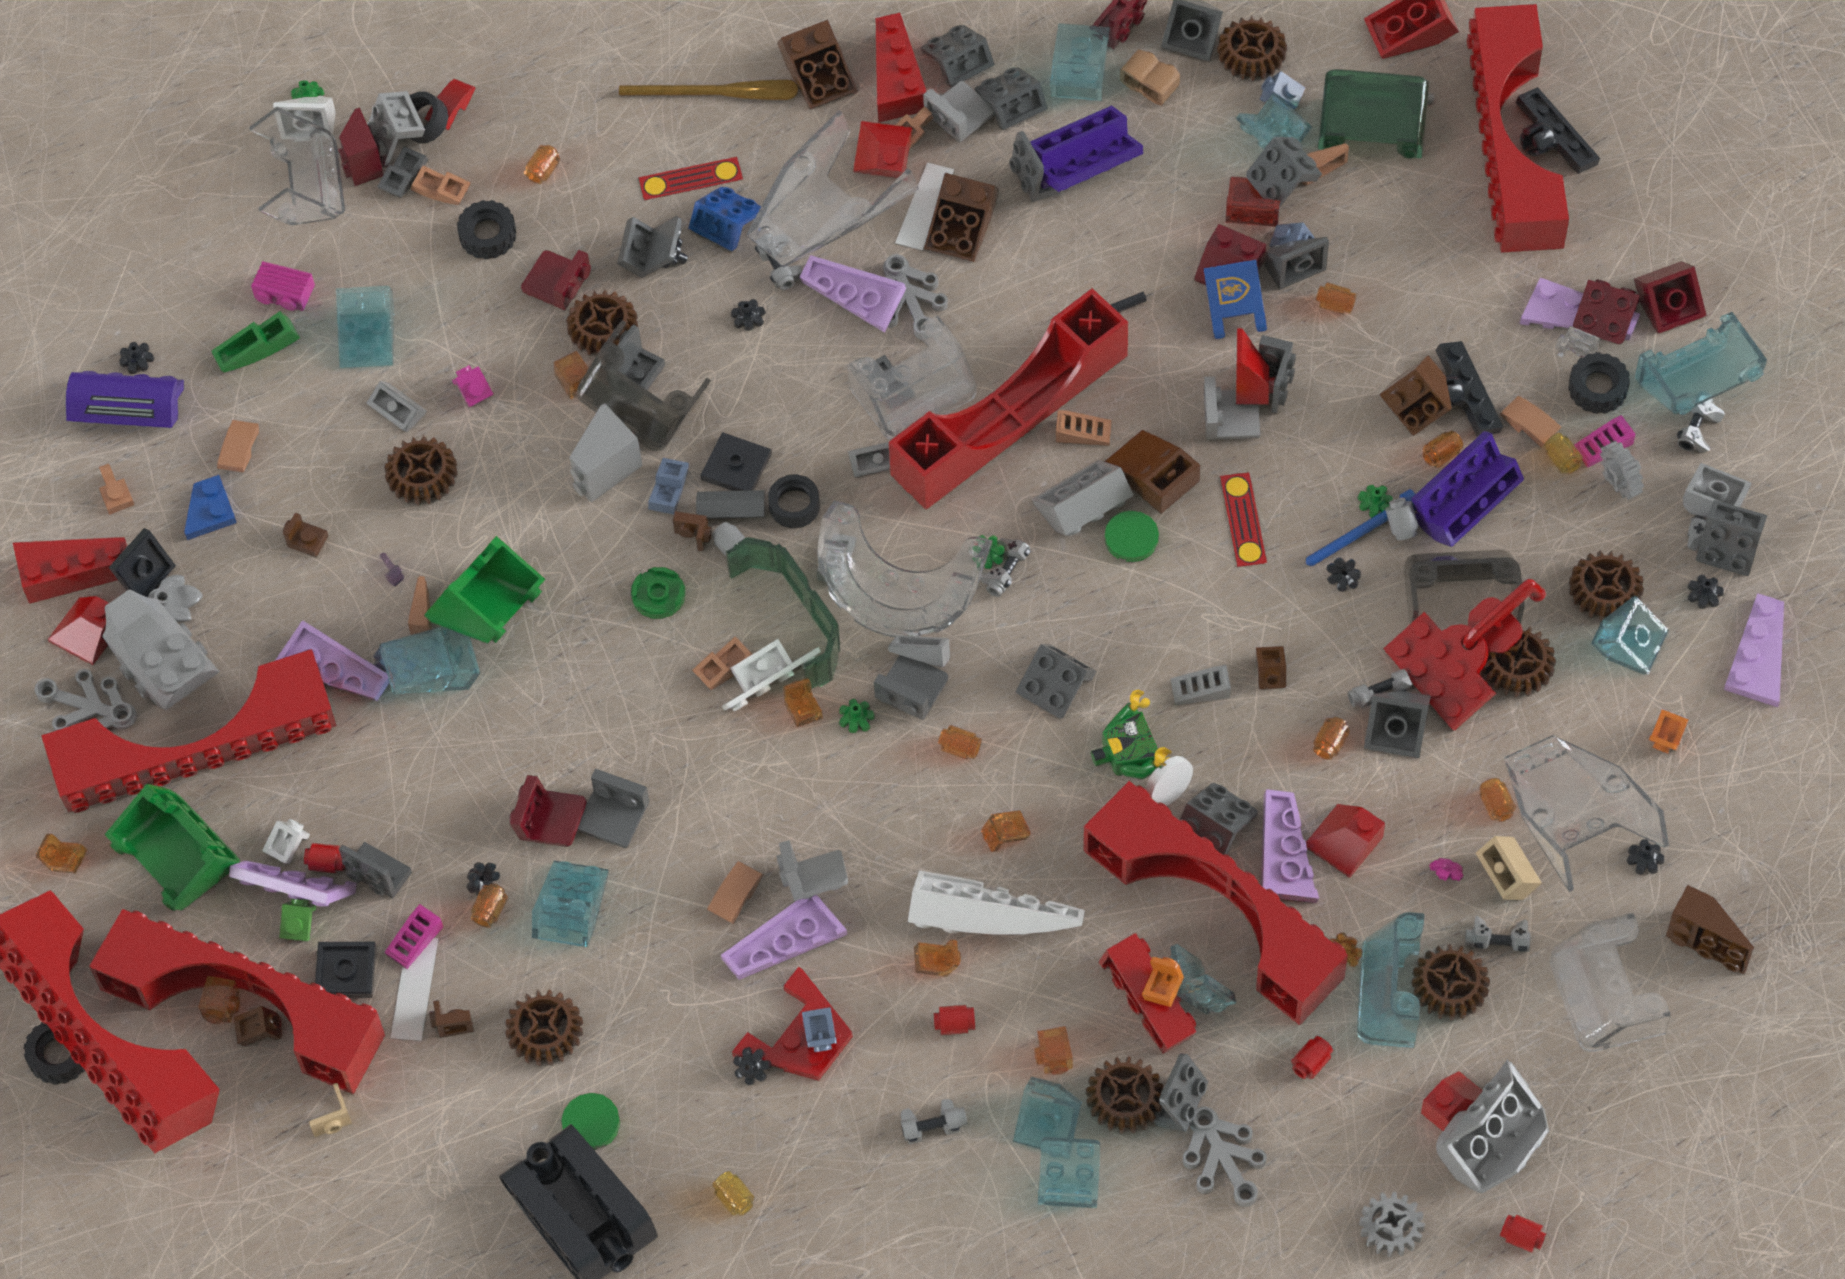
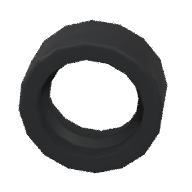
(439, 117)
(794, 483)

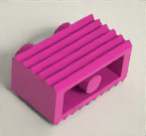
(282, 286)

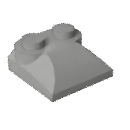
(1711, 485)

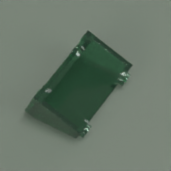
(1374, 110)

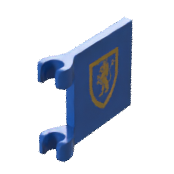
(1234, 292)

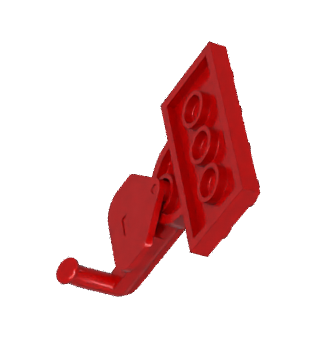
(1443, 666)

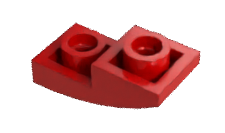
(455, 97)

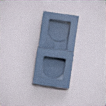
(668, 486)

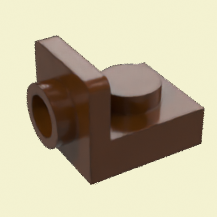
(692, 525)
(304, 536)
(1271, 667)
(451, 1023)
(257, 1025)

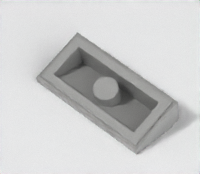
(395, 406)
(870, 459)

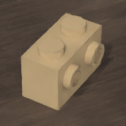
(1508, 868)

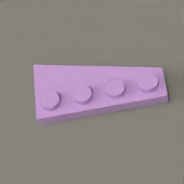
(337, 664)
(1284, 851)
(294, 883)

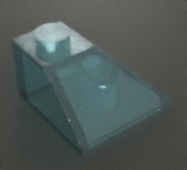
(1631, 636)
(1046, 1112)

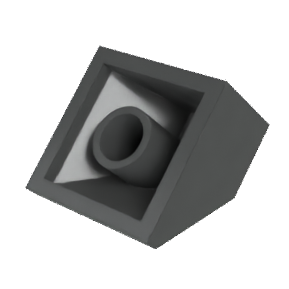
(1192, 28)
(1296, 260)
(1397, 723)

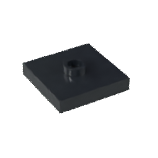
(736, 463)
(142, 564)
(346, 968)

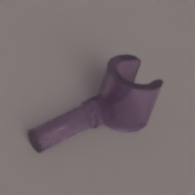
(394, 574)

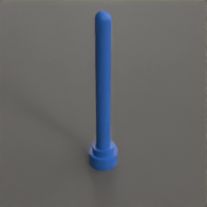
(1354, 534)

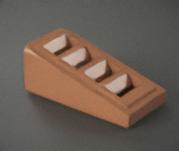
(1329, 159)
(1076, 419)
(420, 605)

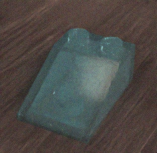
(1079, 62)

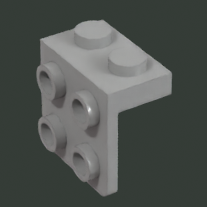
(811, 875)

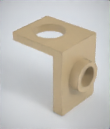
(331, 1122)

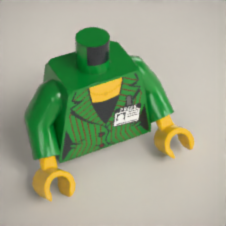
(1130, 743)

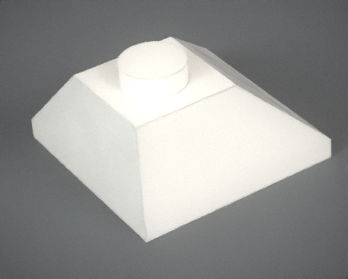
(317, 110)

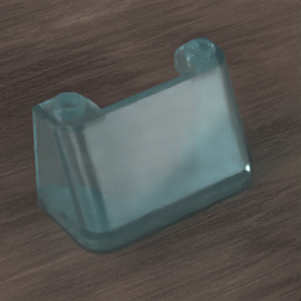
(1702, 368)
(1383, 1012)

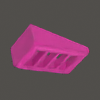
(1616, 428)
(414, 921)

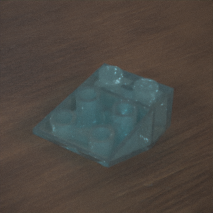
(365, 326)
(430, 662)
(569, 903)

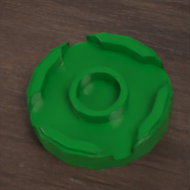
(1131, 536)
(658, 593)
(593, 1118)

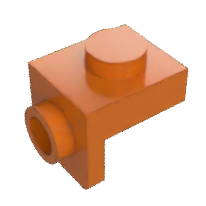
(1668, 731)
(1163, 981)

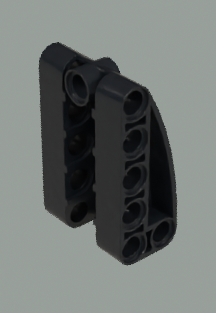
(579, 1206)

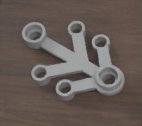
(913, 292)
(88, 706)
(1221, 1152)

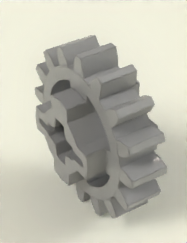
(1622, 470)
(1399, 1214)

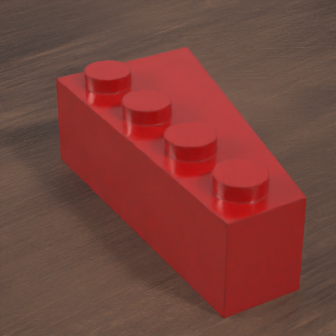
(898, 75)
(65, 566)
(1131, 971)

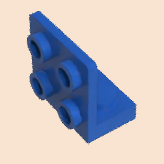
(722, 216)

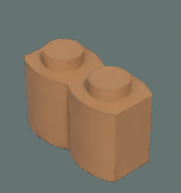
(1150, 77)

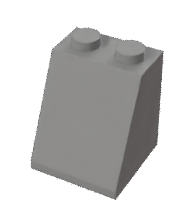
(604, 455)

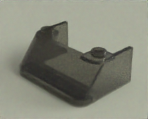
(646, 415)
(1428, 568)

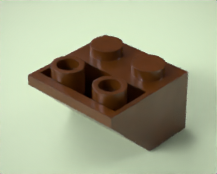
(1418, 395)

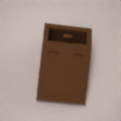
(817, 64)
(961, 217)
(1156, 469)
(1708, 929)

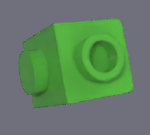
(296, 919)

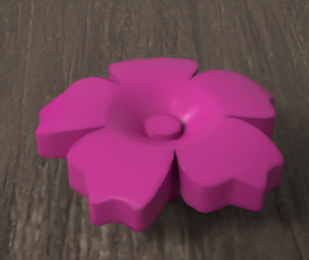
(1446, 868)

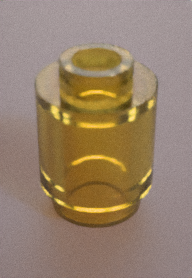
(1563, 453)
(733, 1193)

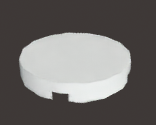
(1171, 781)

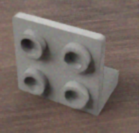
(958, 110)
(393, 119)
(1225, 418)

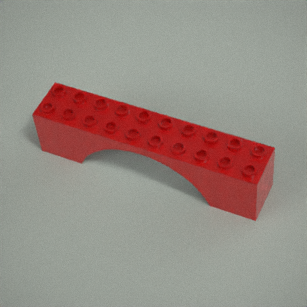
(1526, 197)
(948, 449)
(99, 766)
(1144, 841)
(153, 962)
(154, 1089)

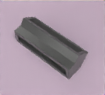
(731, 504)

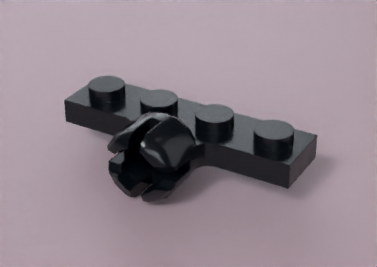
(1553, 132)
(1467, 388)

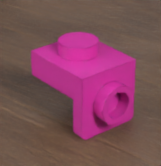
(472, 385)

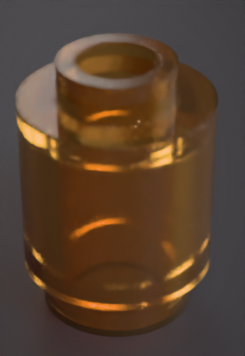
(542, 164)
(1336, 298)
(1442, 449)
(1330, 738)
(959, 742)
(1497, 799)
(488, 905)

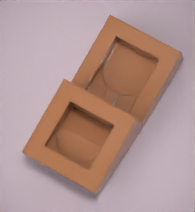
(440, 187)
(1531, 419)
(237, 446)
(716, 667)
(734, 891)

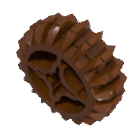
(1250, 56)
(602, 308)
(421, 461)
(1604, 572)
(1536, 671)
(1439, 978)
(531, 1010)
(1137, 1077)

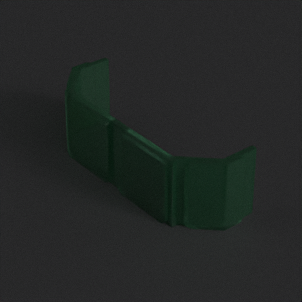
(775, 558)

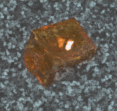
(1005, 828)

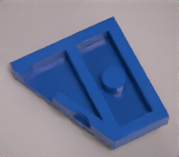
(208, 508)

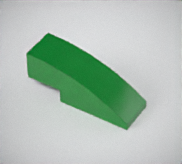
(255, 342)

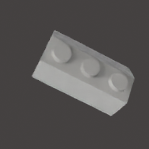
(1083, 497)

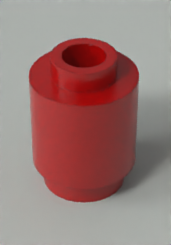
(323, 858)
(954, 1019)
(1311, 1058)
(1523, 1233)

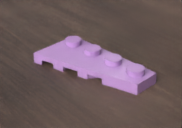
(857, 291)
(1557, 306)
(1759, 654)
(788, 934)

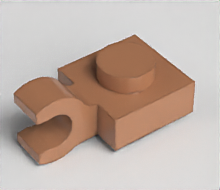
(921, 119)
(114, 493)

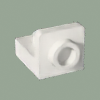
(285, 840)

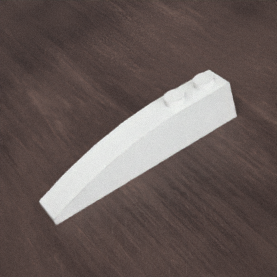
(968, 907)

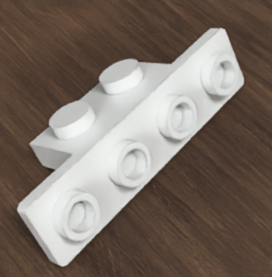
(762, 668)

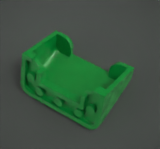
(487, 594)
(172, 845)

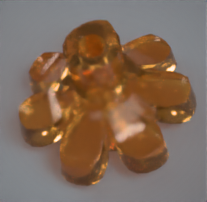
(1349, 944)

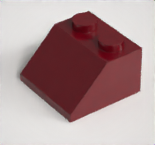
(359, 151)
(1229, 247)
(1671, 296)

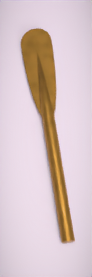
(749, 90)

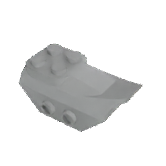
(155, 649)
(1494, 1133)

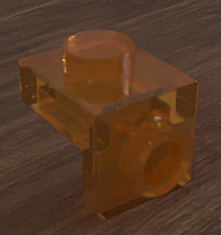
(801, 702)
(60, 855)
(936, 959)

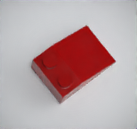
(1410, 26)

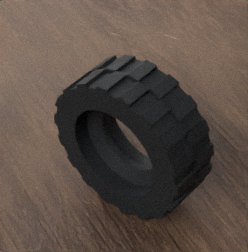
(481, 212)
(1594, 401)
(39, 1066)

